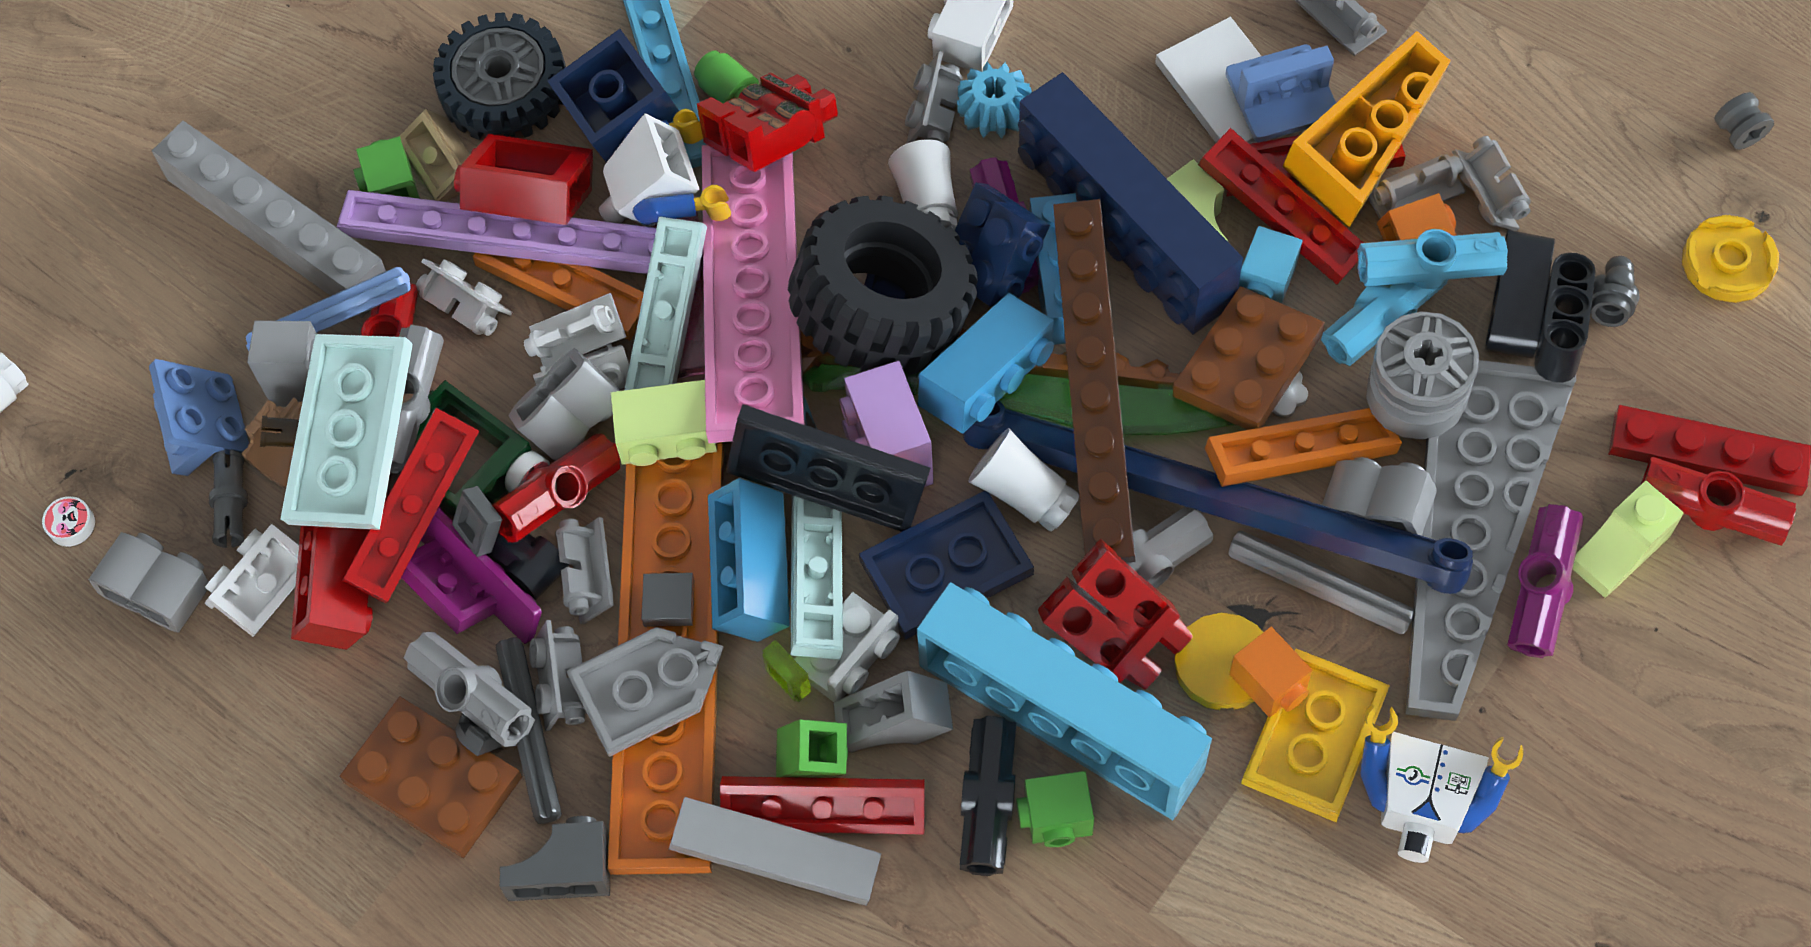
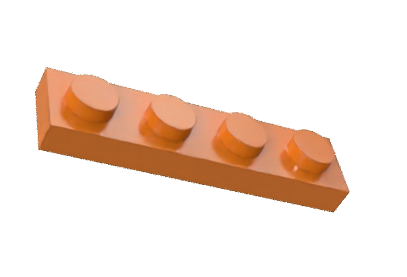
(566, 284)
(1299, 446)

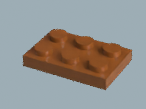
(1248, 359)
(430, 778)

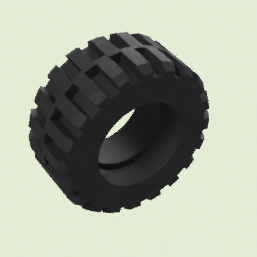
(890, 243)

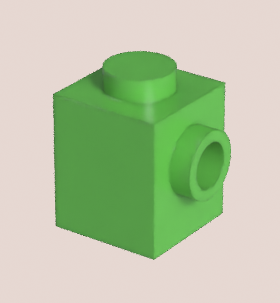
(385, 169)
(811, 749)
(1056, 809)

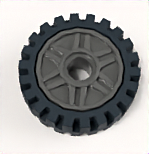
(471, 70)

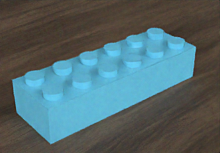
(1063, 699)

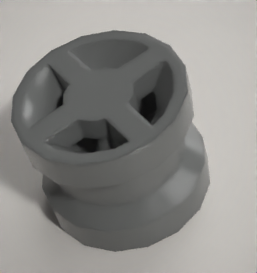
(1744, 120)

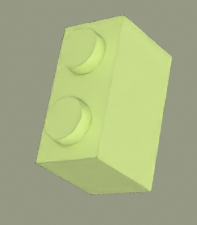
(661, 423)

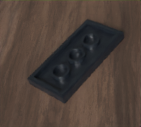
(826, 469)

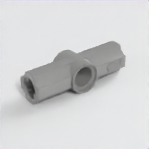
(421, 370)
(1168, 545)
(469, 689)

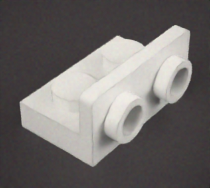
(258, 580)
(865, 638)

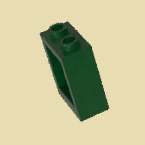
(510, 445)

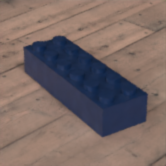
(1142, 213)

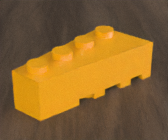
(1360, 134)

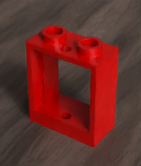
(525, 179)

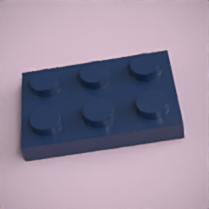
(958, 546)

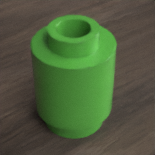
(722, 76)

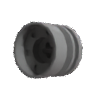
(1422, 375)

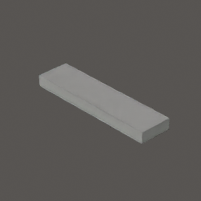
(775, 851)

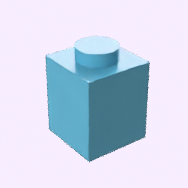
(1270, 263)

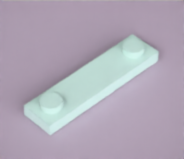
(666, 303)
(816, 580)

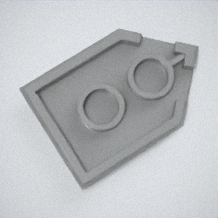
(644, 686)

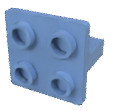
(1283, 90)
(196, 414)

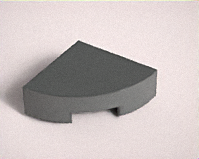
(474, 737)

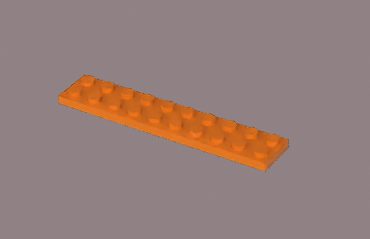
(665, 534)

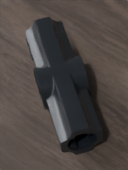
(988, 796)

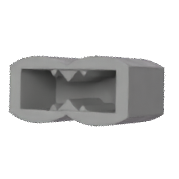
(564, 405)
(1385, 494)
(150, 581)

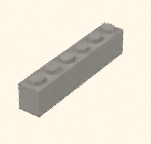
(264, 212)

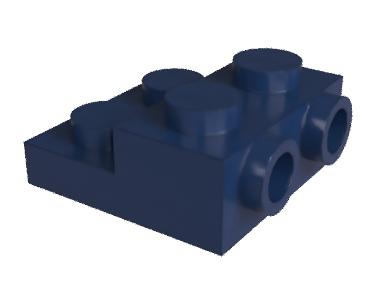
(1001, 242)

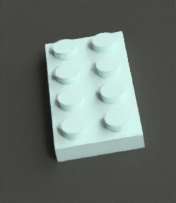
(347, 431)

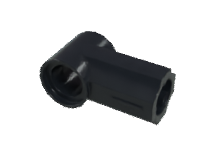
(529, 562)

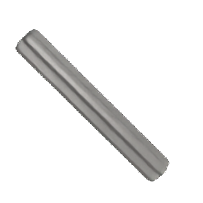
(1321, 582)

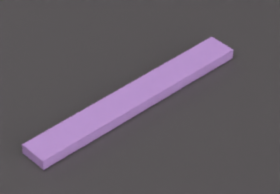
(449, 227)

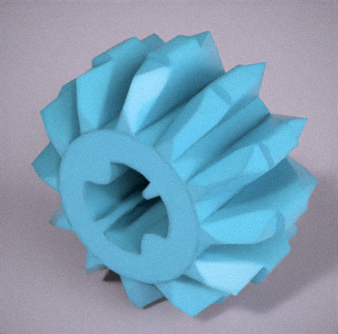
(992, 99)

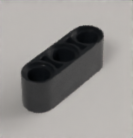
(1520, 295)
(1565, 317)

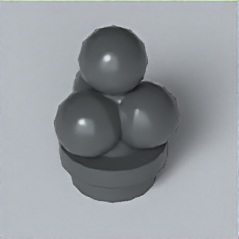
(1615, 293)

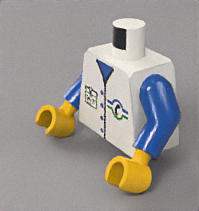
(654, 176)
(1429, 787)

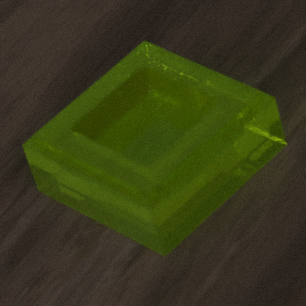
(786, 671)

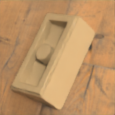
(434, 153)

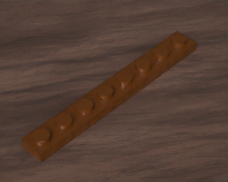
(1093, 378)

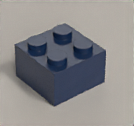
(610, 93)

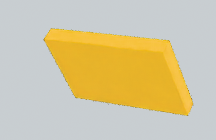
(1317, 746)

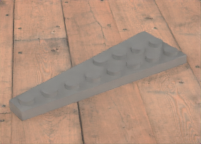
(1485, 490)

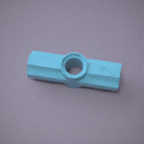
(1456, 256)
(1373, 311)

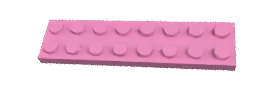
(748, 321)

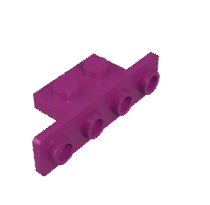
(465, 586)

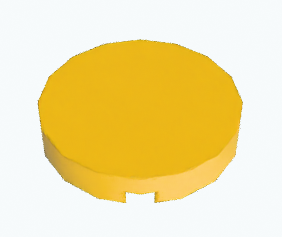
(1730, 259)
(1208, 657)

